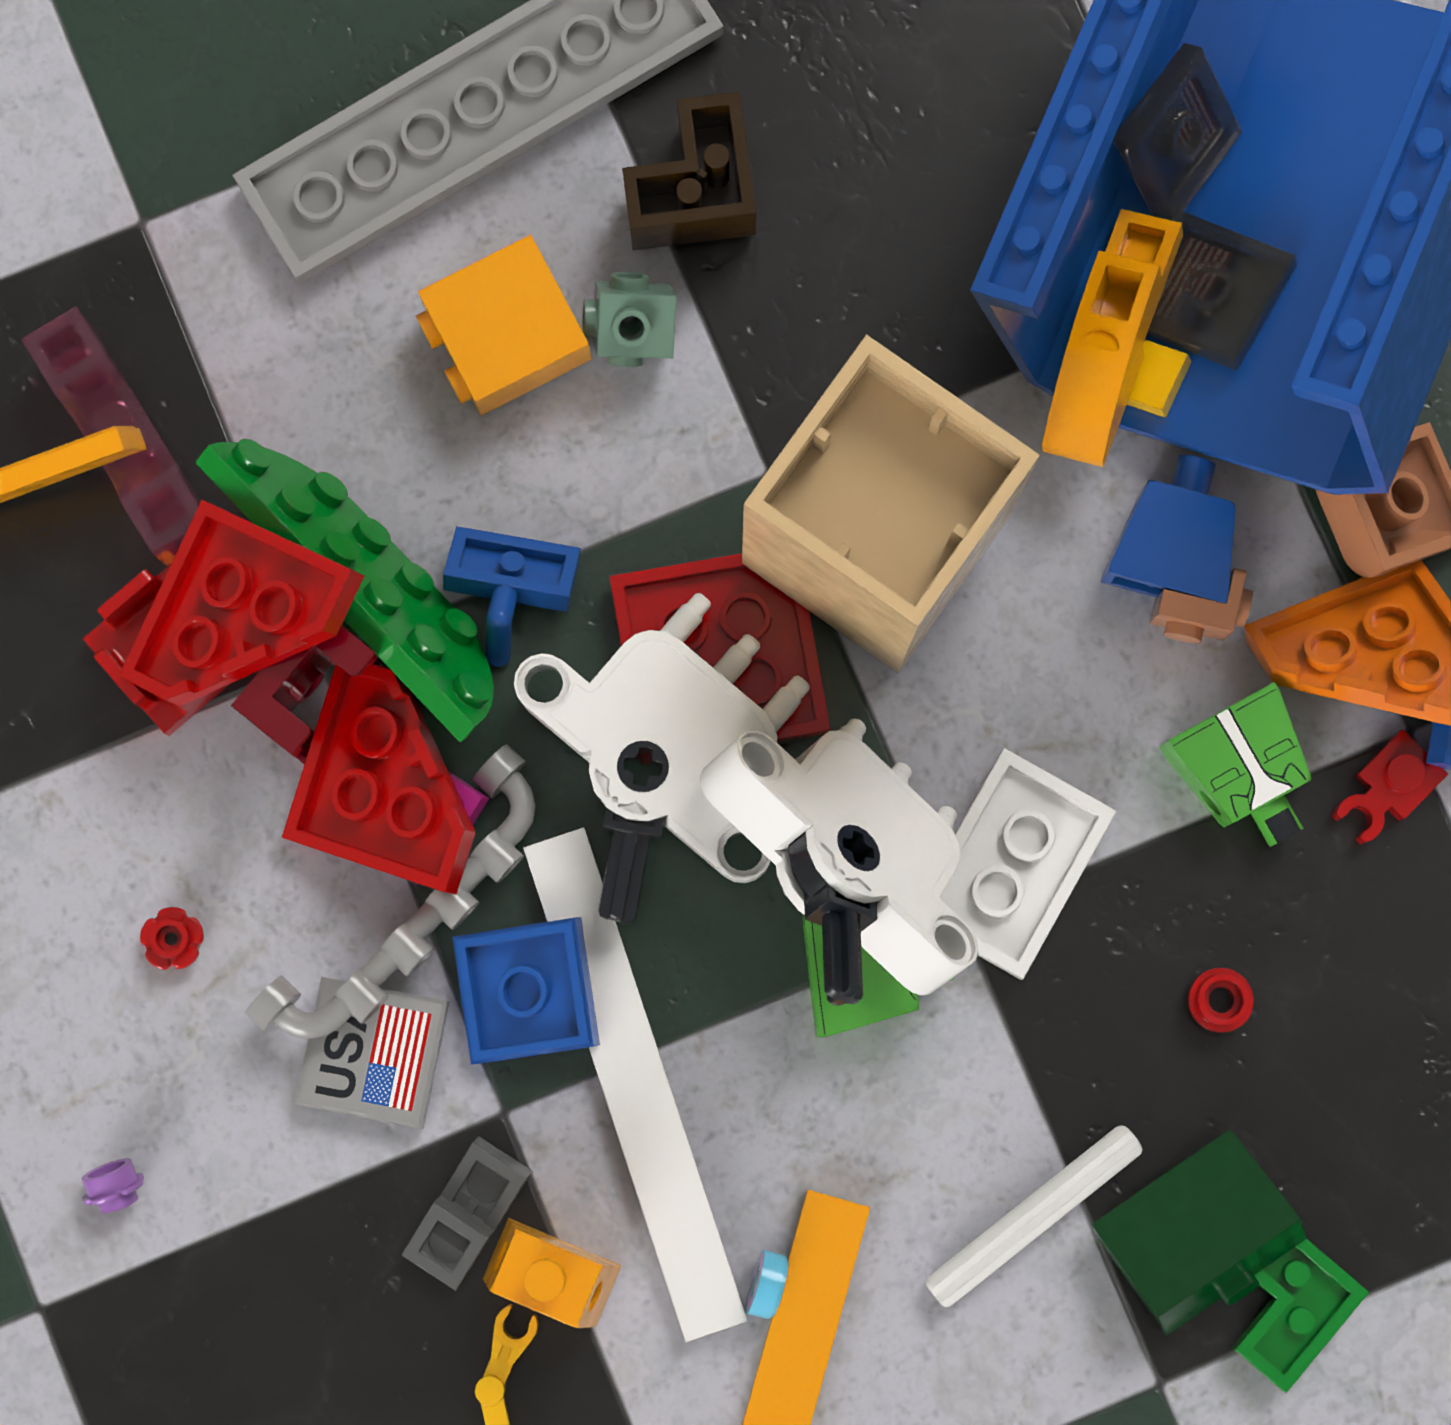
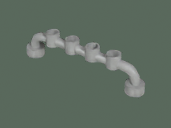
(407, 946)

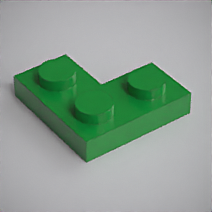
(1305, 1312)

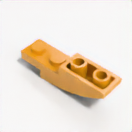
(1109, 337)

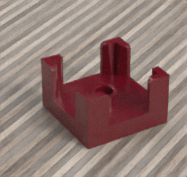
(282, 686)

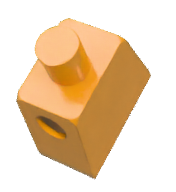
(550, 1275)

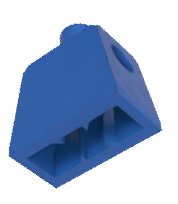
(1176, 537)

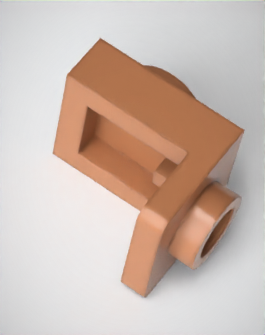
(1191, 617)

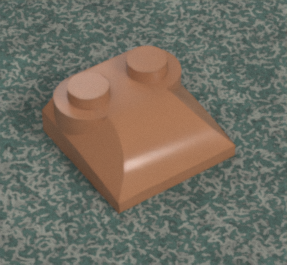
(1401, 525)

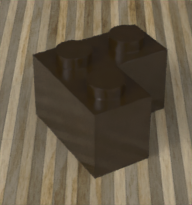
(707, 191)

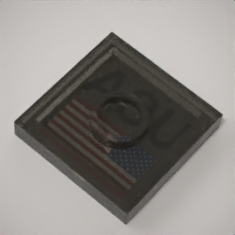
(1177, 133)
(1219, 291)

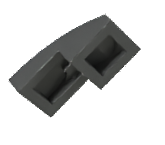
(467, 1213)

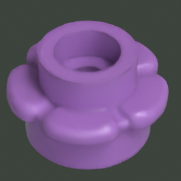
(112, 1185)

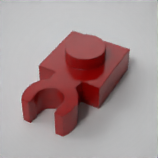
(1394, 781)

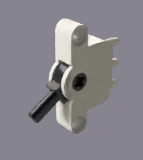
(680, 710)
(850, 854)

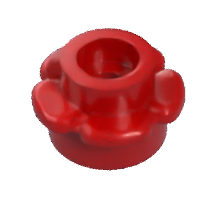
(184, 951)

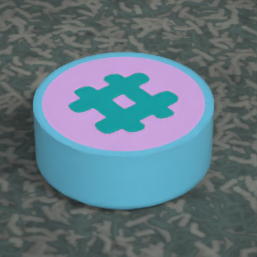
(767, 1284)

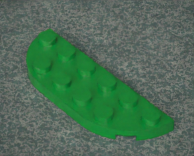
(396, 605)

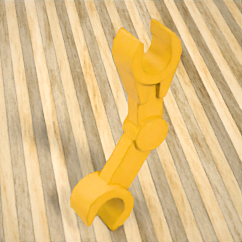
(505, 1351)

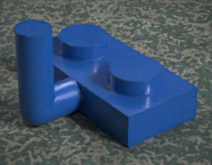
(509, 573)

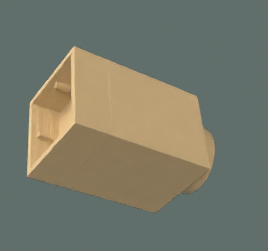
(883, 503)

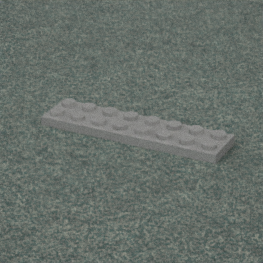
(461, 119)

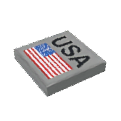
(378, 1066)

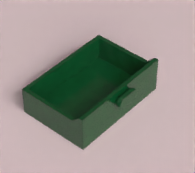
(1200, 1232)

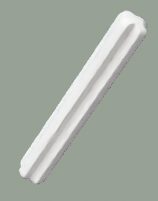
(1034, 1216)

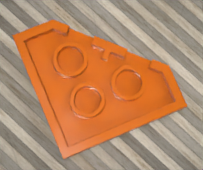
(1366, 644)

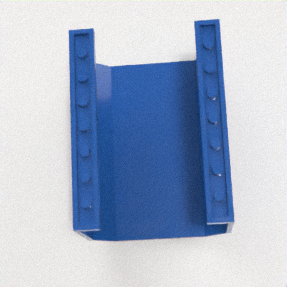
(1332, 164)

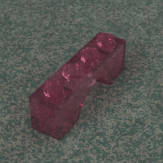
(100, 397)

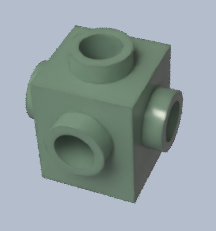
(646, 335)

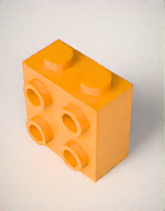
(502, 326)

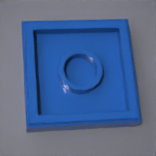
(526, 990)

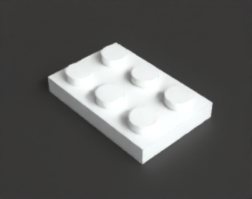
(1021, 858)

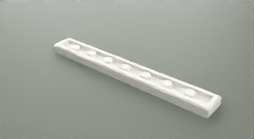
(641, 1098)

